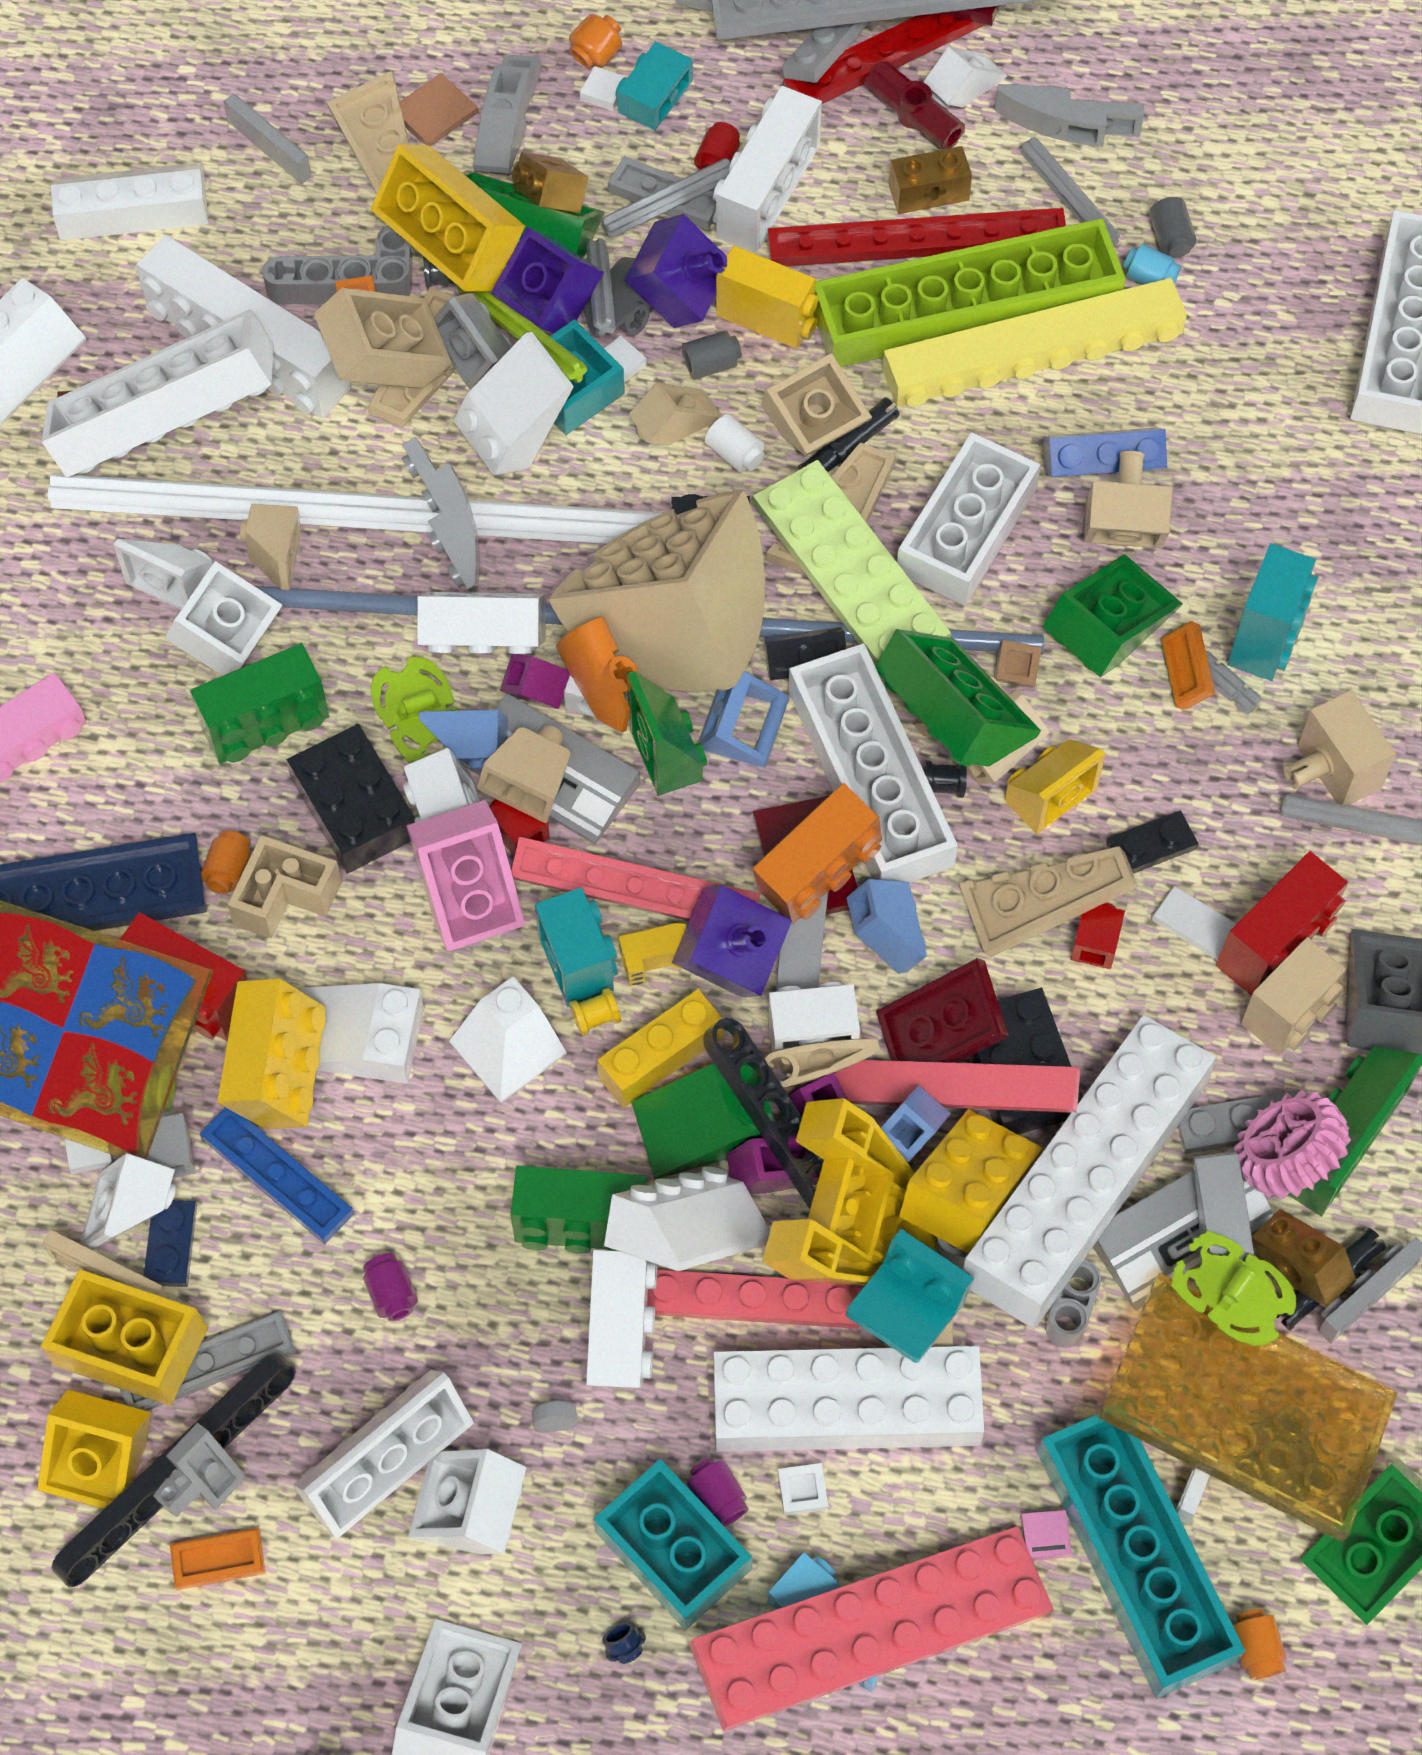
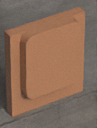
(436, 110)

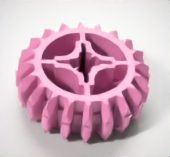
(1292, 1144)

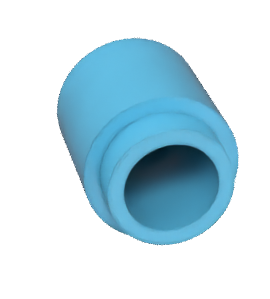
(1150, 265)

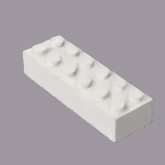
(201, 295)
(1391, 361)
(159, 394)
(869, 751)
(847, 1399)

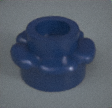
(623, 1642)

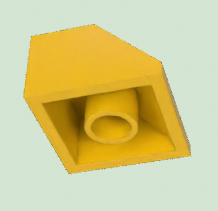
(1055, 783)
(91, 1448)

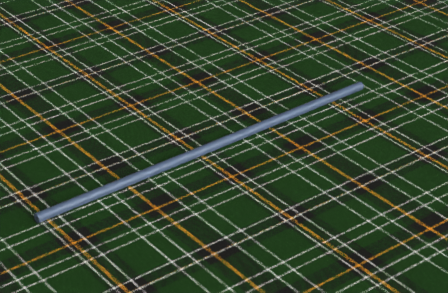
(770, 626)

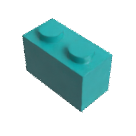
(654, 85)

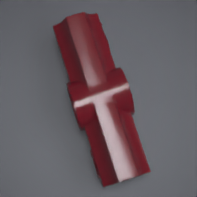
(914, 105)

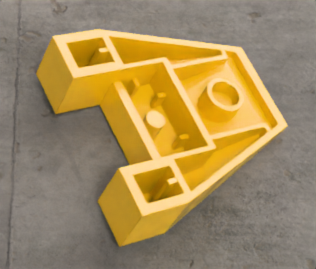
(853, 1202)

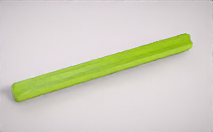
(519, 325)

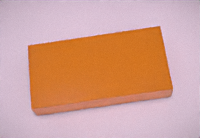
(1187, 665)
(217, 1558)

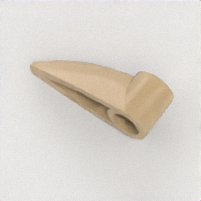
(819, 1059)

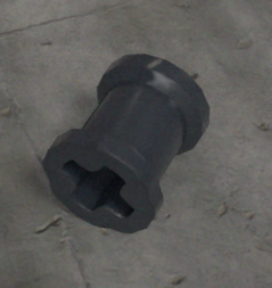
(946, 778)

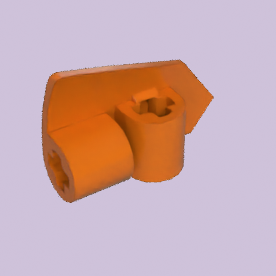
(597, 672)

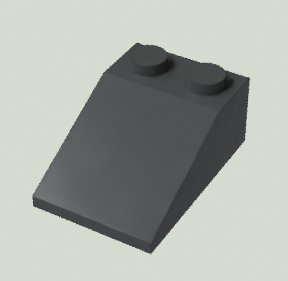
(1384, 992)

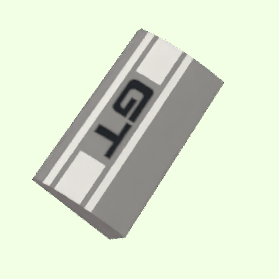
(594, 781)
(1158, 1234)

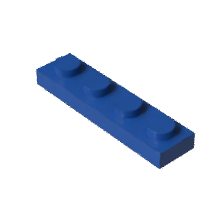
(277, 1174)

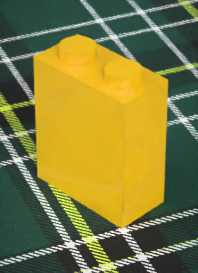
(767, 297)

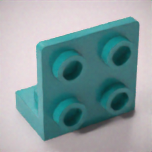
(910, 1297)

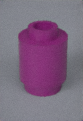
(389, 1287)
(718, 1490)

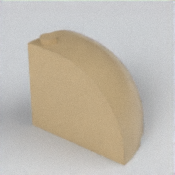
(678, 594)

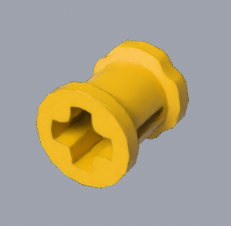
(595, 1011)

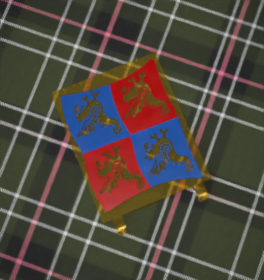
(90, 1031)

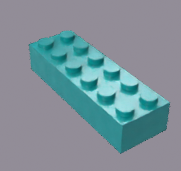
(1140, 1554)

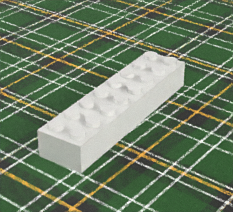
(1088, 1171)

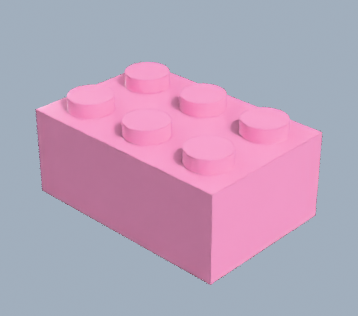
(466, 875)

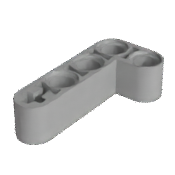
(314, 277)
(1069, 1302)

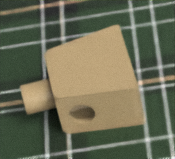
(527, 771)

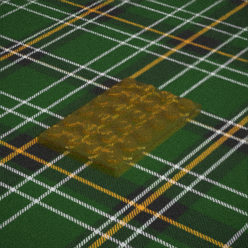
(1251, 1416)

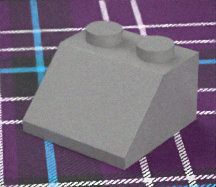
(470, 337)

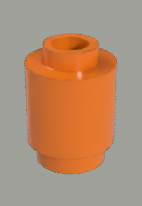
(226, 861)
(1262, 1644)

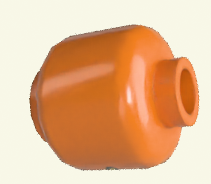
(595, 41)

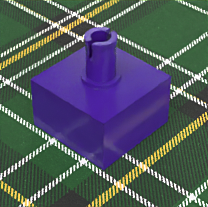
(677, 270)
(546, 281)
(732, 941)

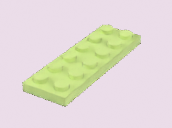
(845, 559)

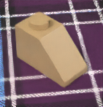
(672, 413)
(272, 540)

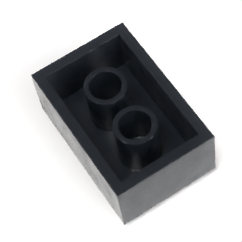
(352, 798)
(1031, 1041)

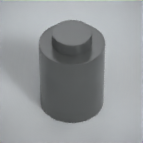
(1173, 226)
(711, 354)

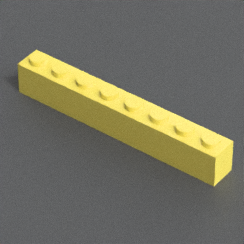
(1034, 342)

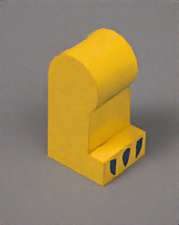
(649, 950)

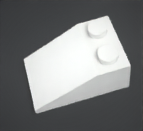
(514, 407)
(369, 1029)
(456, 1693)

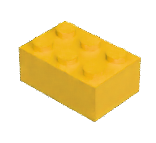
(272, 1054)
(968, 1180)
(124, 1337)

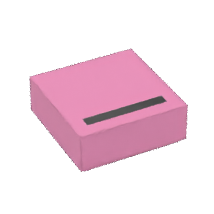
(1046, 1534)

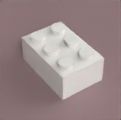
(481, 621)
(620, 1320)

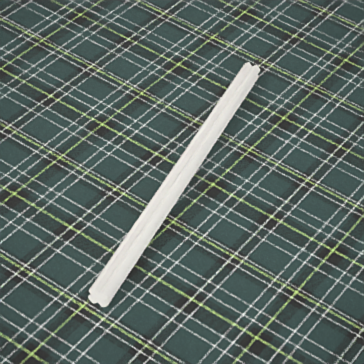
(336, 508)

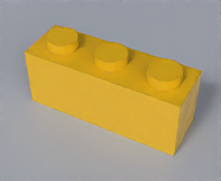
(658, 1049)

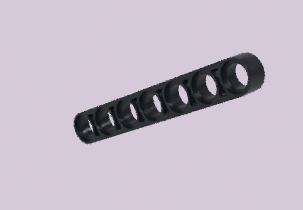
(754, 1098)
(137, 1504)

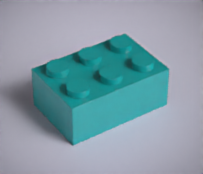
(1274, 612)
(673, 1544)

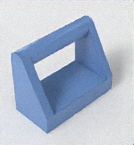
(725, 711)

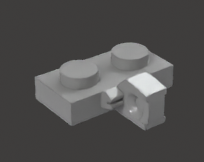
(200, 1470)

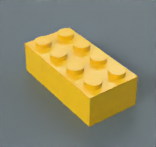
(446, 217)

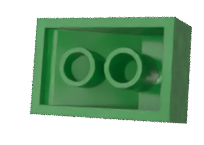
(1110, 614)
(663, 736)
(694, 1121)
(1381, 1548)

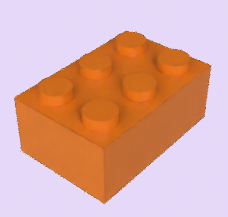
(819, 854)

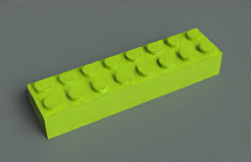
(964, 289)

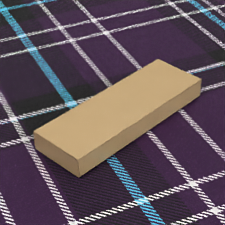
(80, 1257)

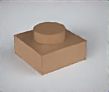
(1017, 663)

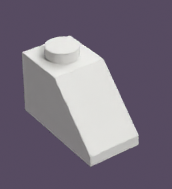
(962, 77)

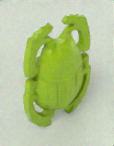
(406, 697)
(1235, 1290)

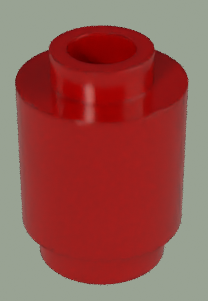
(718, 143)

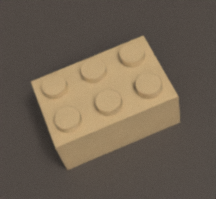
(382, 338)

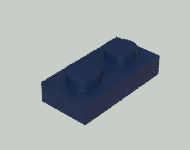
(171, 1244)

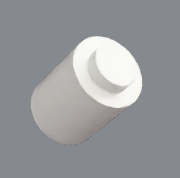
(735, 443)

